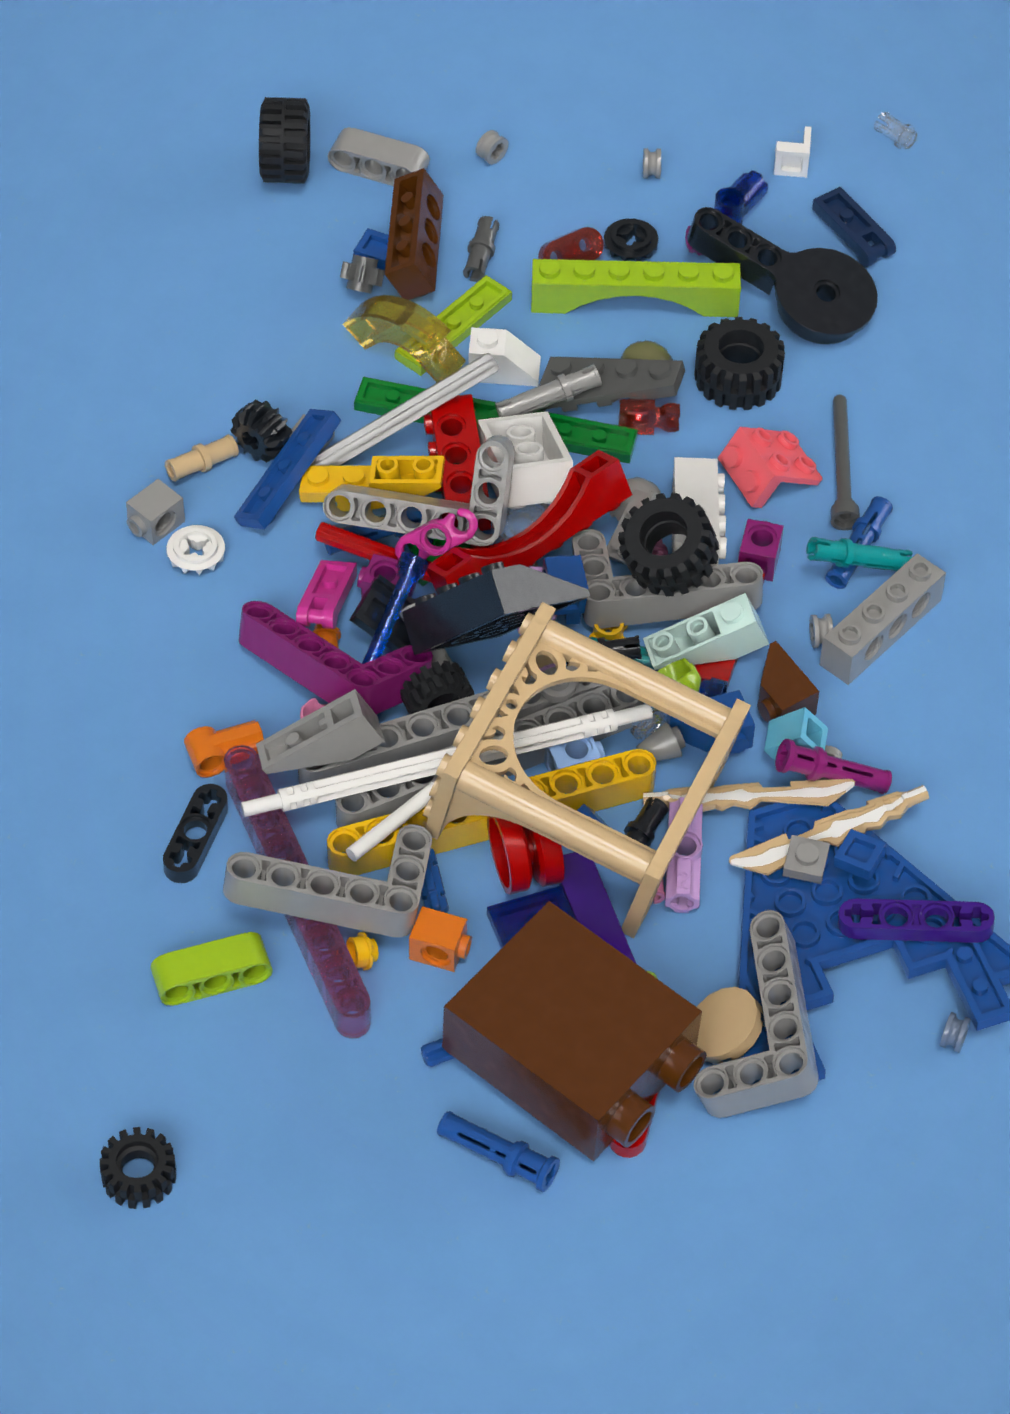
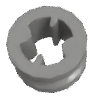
(492, 147)
(651, 163)
(819, 628)

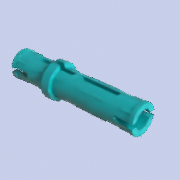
(848, 553)

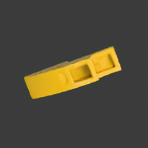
(393, 473)

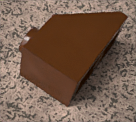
(784, 686)

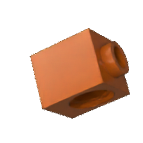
(439, 939)

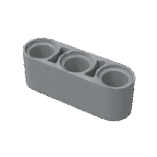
(375, 156)

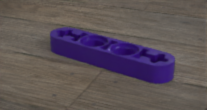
(916, 927)

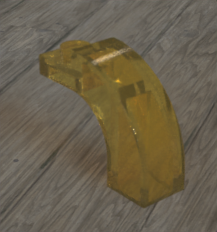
(409, 327)

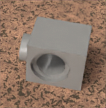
(155, 512)

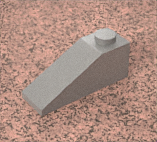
(323, 737)

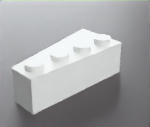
(702, 483)

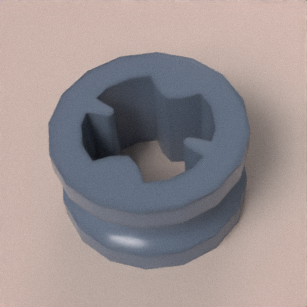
(955, 1032)

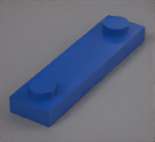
(287, 469)

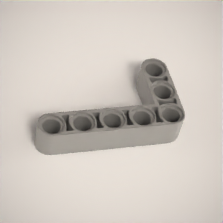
(433, 508)
(625, 601)
(334, 895)
(781, 1021)

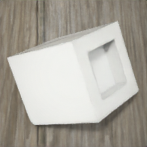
(793, 158)

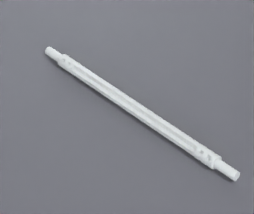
(427, 764)

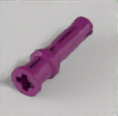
(817, 764)

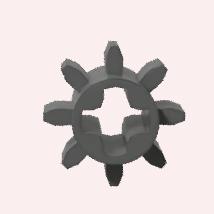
(362, 274)

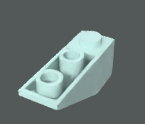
(710, 636)

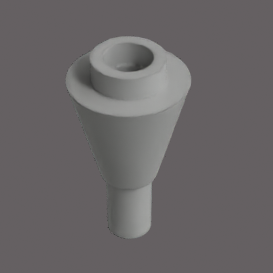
(664, 743)

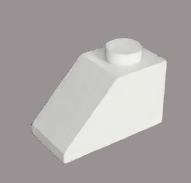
(515, 360)

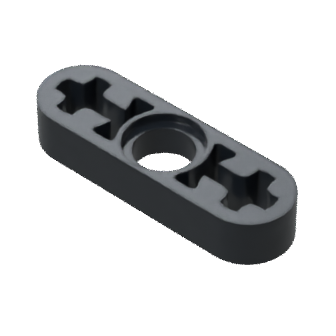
(196, 848)

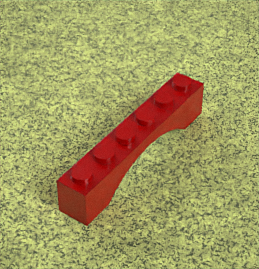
(587, 494)

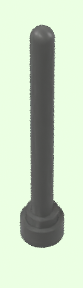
(844, 510)

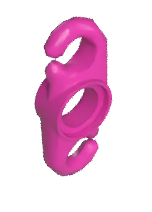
(453, 536)

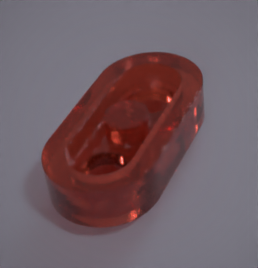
(568, 247)

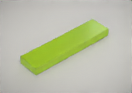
(467, 311)

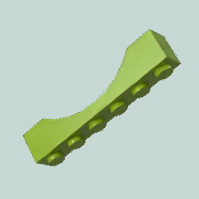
(703, 287)

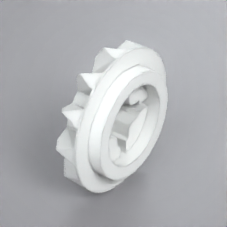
(199, 538)

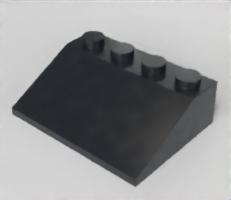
(484, 606)

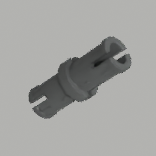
(481, 248)

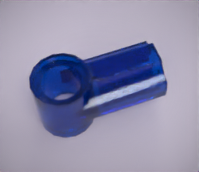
(741, 195)

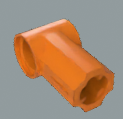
(209, 746)

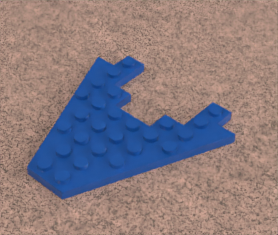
(812, 917)

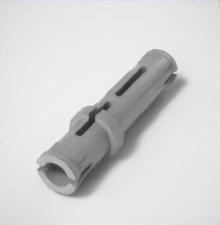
(553, 392)

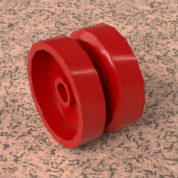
(523, 854)

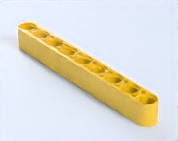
(623, 778)

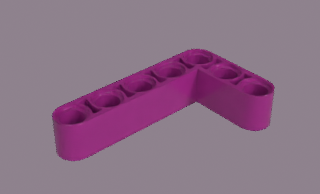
(322, 665)

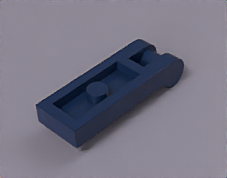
(854, 226)

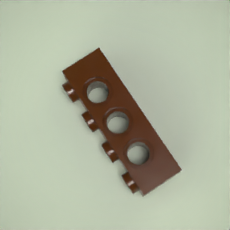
(414, 234)

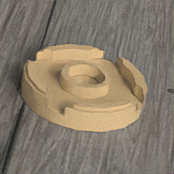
(729, 1024)

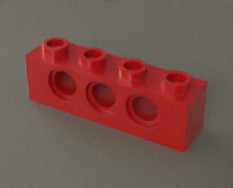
(457, 440)

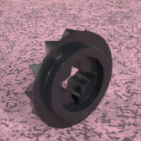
(622, 231)

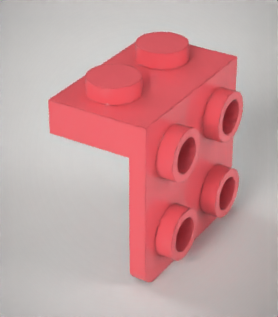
(764, 458)

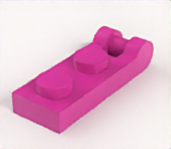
(326, 593)

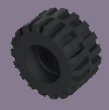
(284, 140)
(739, 363)
(663, 518)

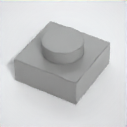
(806, 859)

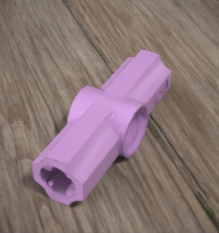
(684, 871)

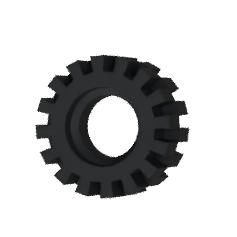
(435, 687)
(135, 1147)

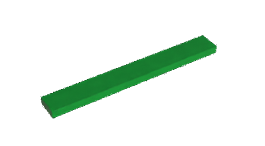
(578, 434)

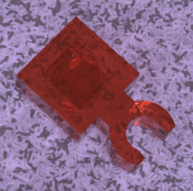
(644, 416)

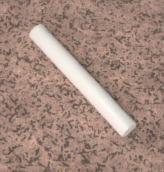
(389, 824)

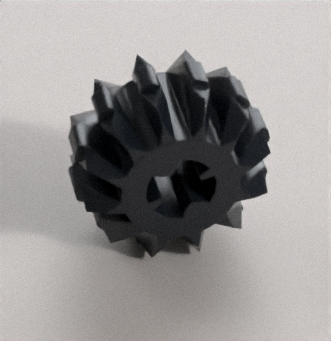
(260, 430)

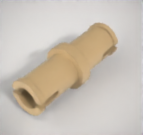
(201, 458)

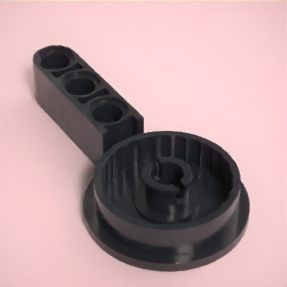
(817, 290)

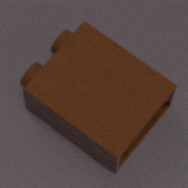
(574, 1032)

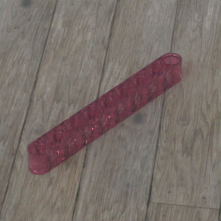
(309, 934)

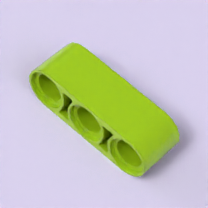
(211, 968)

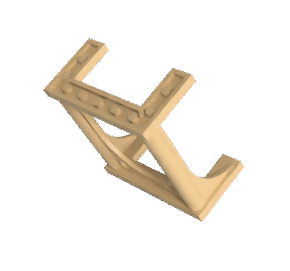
(475, 788)

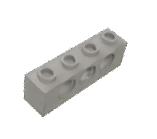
(882, 619)

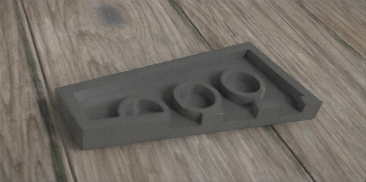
(619, 379)

